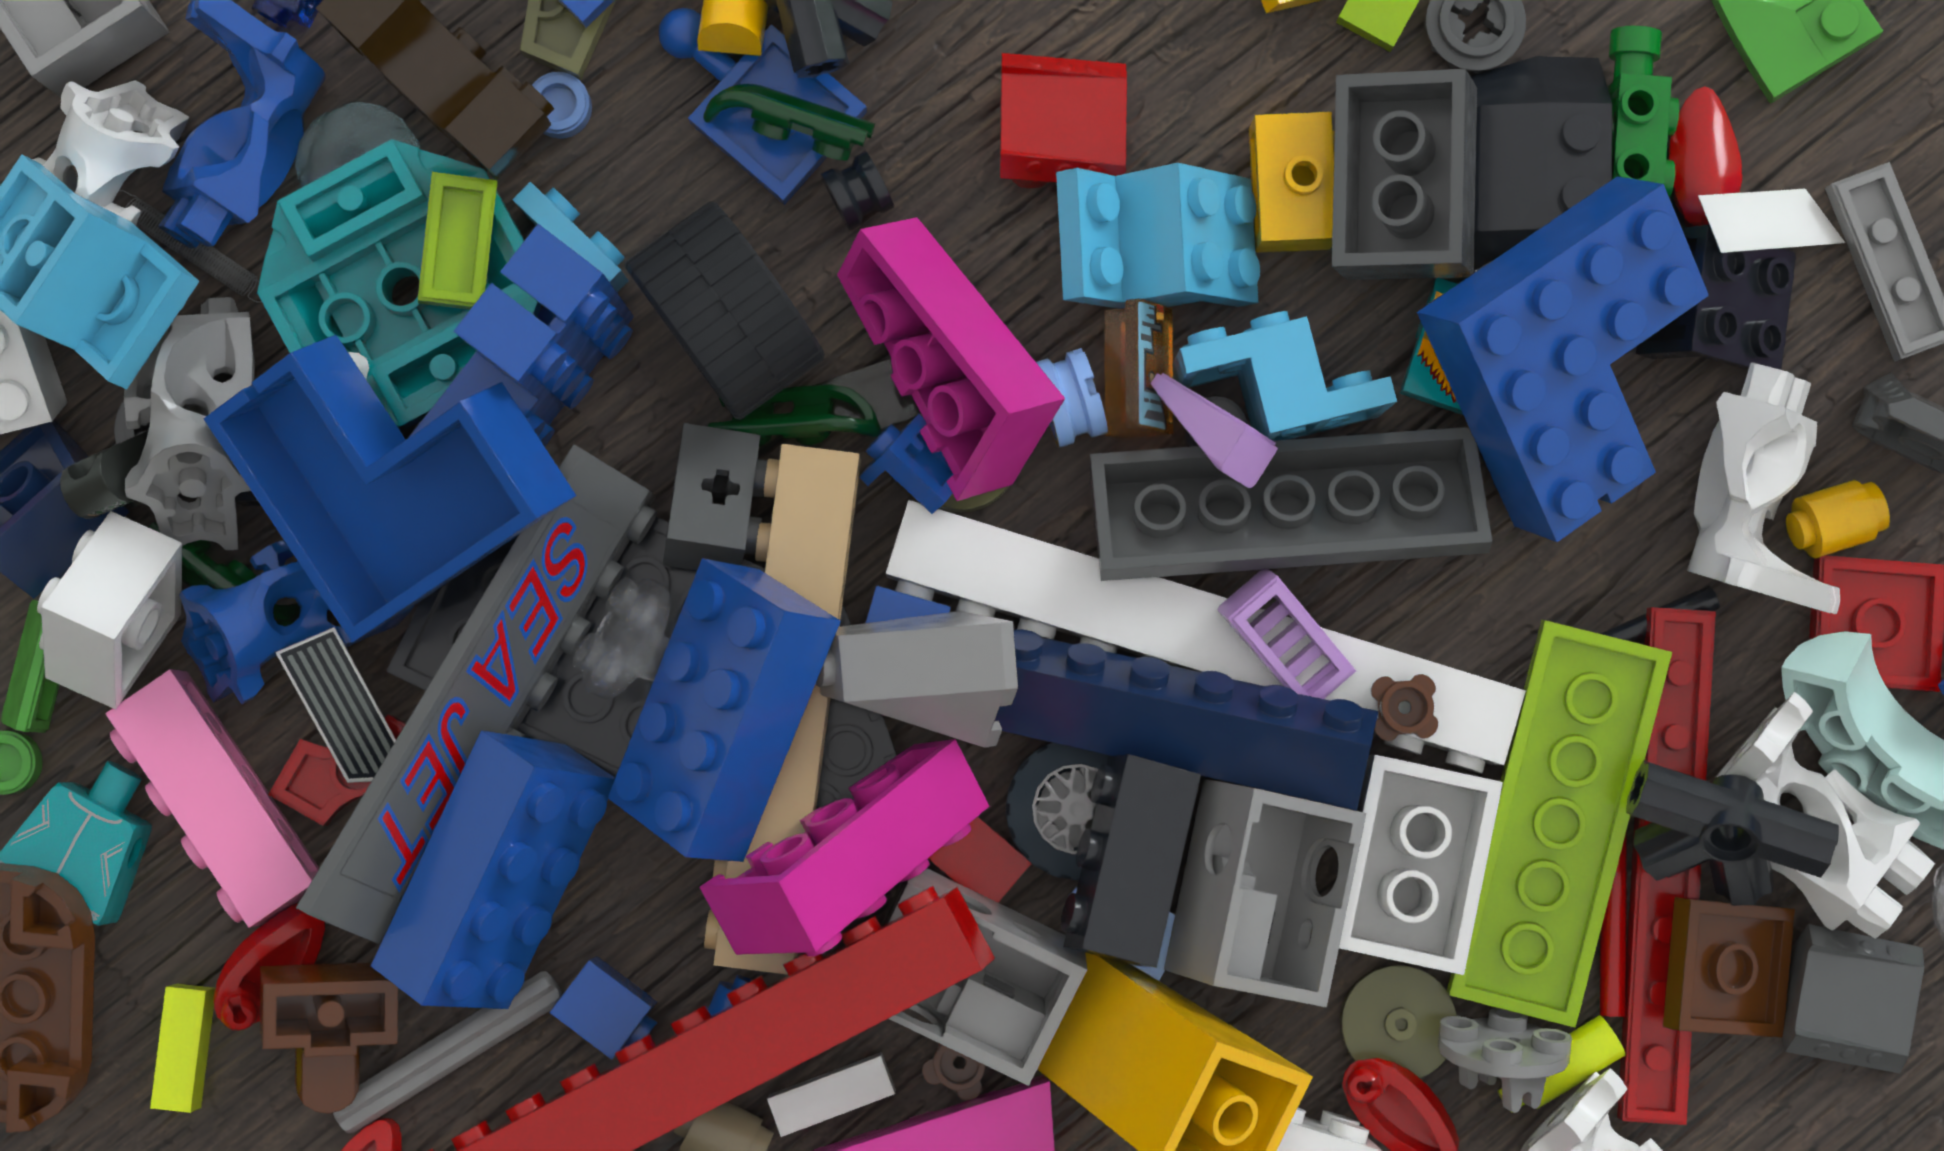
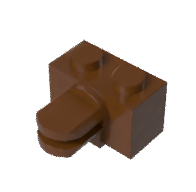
(326, 1018)

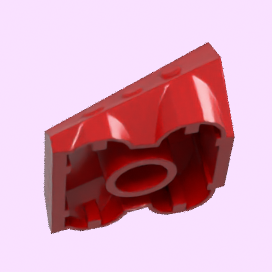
(1061, 117)

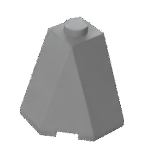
(928, 672)

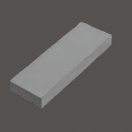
(1890, 260)

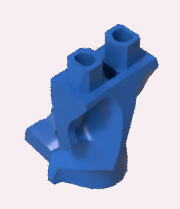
(244, 152)
(235, 630)

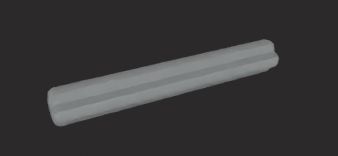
(448, 1053)

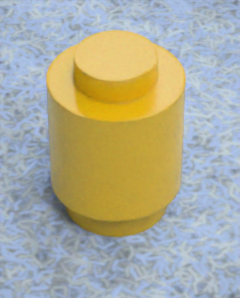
(1837, 518)

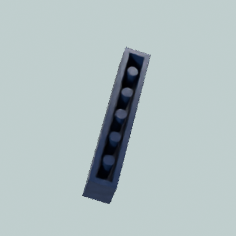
(1190, 720)

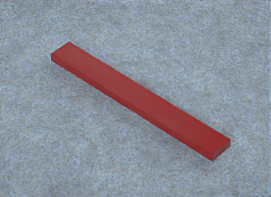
(1656, 1056)

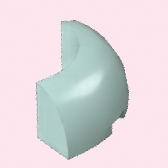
(1867, 730)

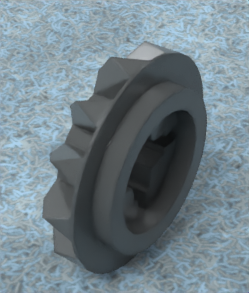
(1485, 50)

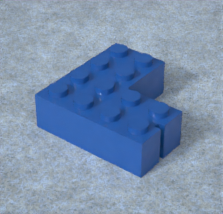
(1536, 343)
(547, 356)
(377, 512)

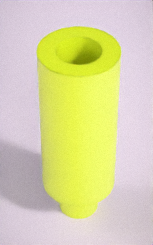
(1592, 1049)

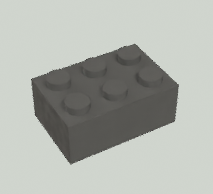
(1404, 175)

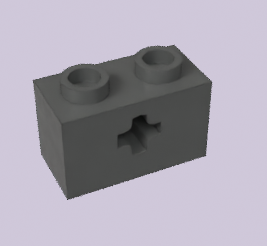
(718, 466)

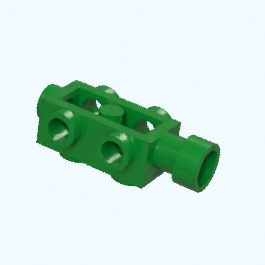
(1641, 107)

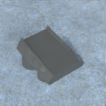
(1902, 422)
(1852, 998)

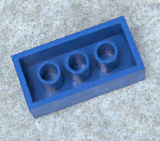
(723, 711)
(493, 872)

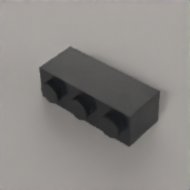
(1130, 860)

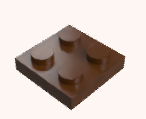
(1728, 968)

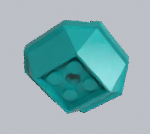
(345, 248)

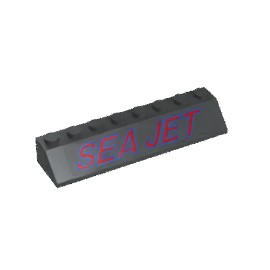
(484, 684)

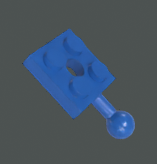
(773, 163)

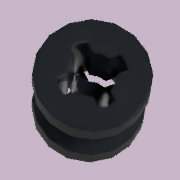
(857, 190)

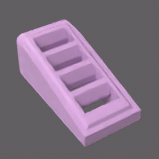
(1225, 439)
(1250, 599)

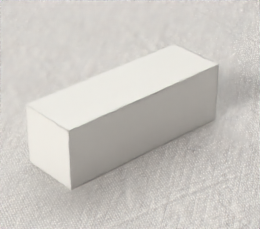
(831, 1094)

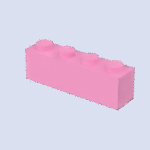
(214, 798)

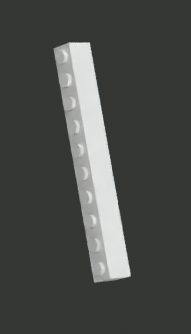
(1174, 623)

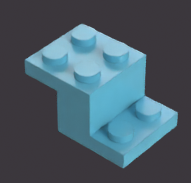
(1157, 237)
(84, 274)
(1282, 378)

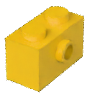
(1292, 181)

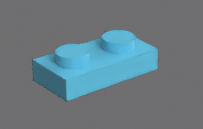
(557, 217)

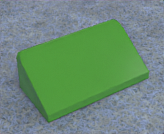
(30, 694)

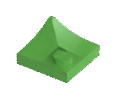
(1795, 39)

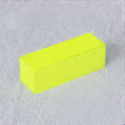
(183, 1048)

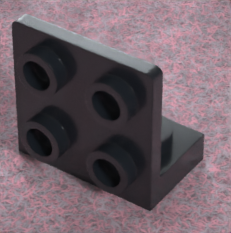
(1743, 314)

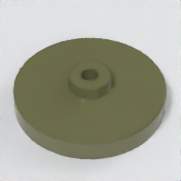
(1396, 1018)

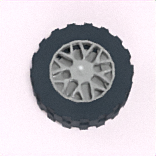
(1053, 806)

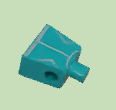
(87, 839)

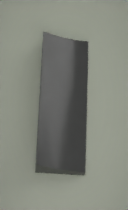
(1309, 508)

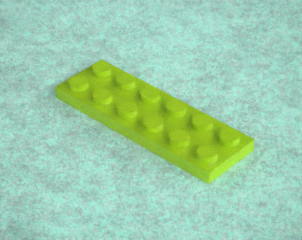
(1561, 821)

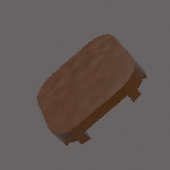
(43, 995)

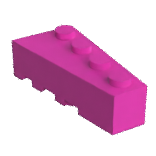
(951, 353)
(849, 855)
(995, 1121)

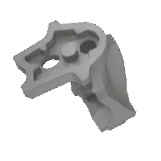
(180, 447)

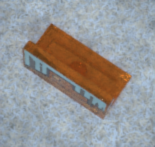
(1135, 351)

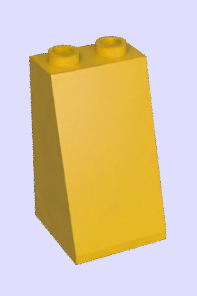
(1168, 1068)

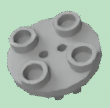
(1505, 1049)

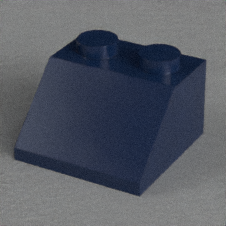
(35, 520)

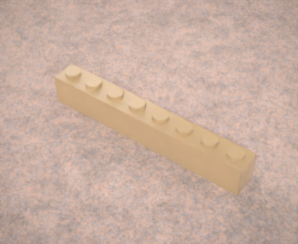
(808, 553)

